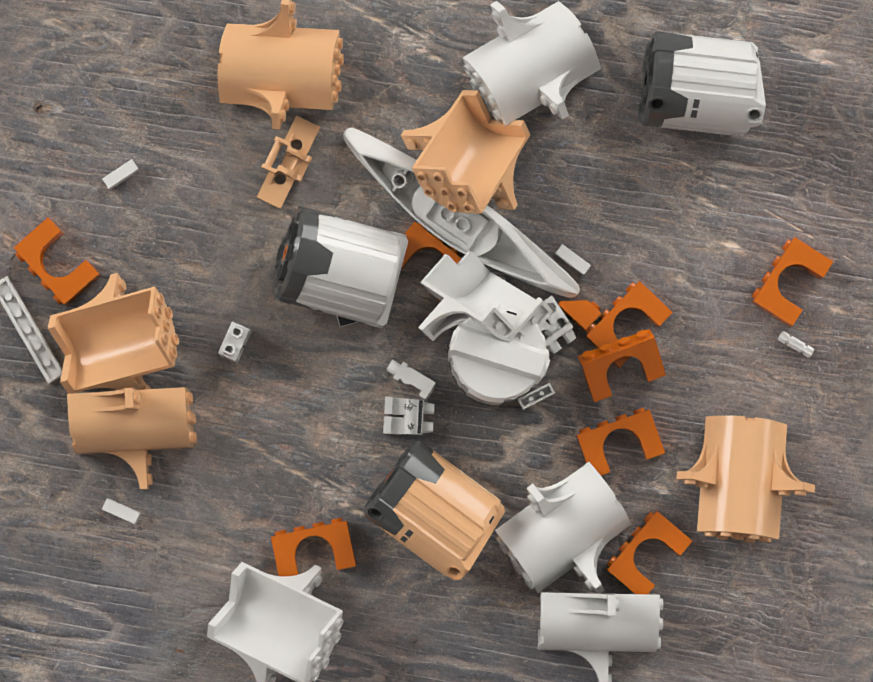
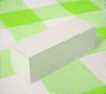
(120, 174)
(572, 259)
(535, 396)
(121, 511)

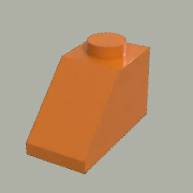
(581, 312)

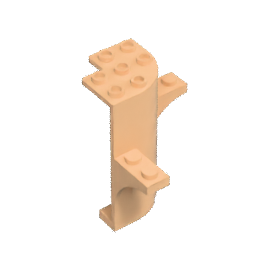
(280, 65)
(468, 156)
(115, 339)
(132, 424)
(743, 478)

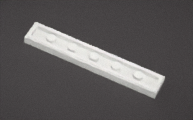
(29, 331)

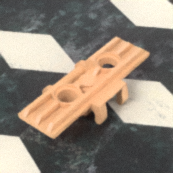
(293, 164)

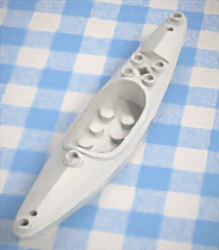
(485, 234)

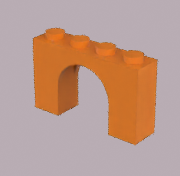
(420, 238)
(32, 251)
(769, 297)
(637, 298)
(596, 362)
(640, 424)
(655, 527)
(336, 534)

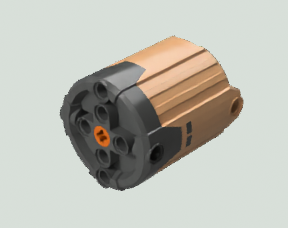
(435, 510)

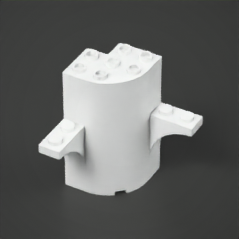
(531, 62)
(469, 288)
(563, 530)
(278, 624)
(599, 624)

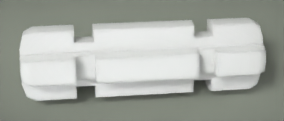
(796, 344)

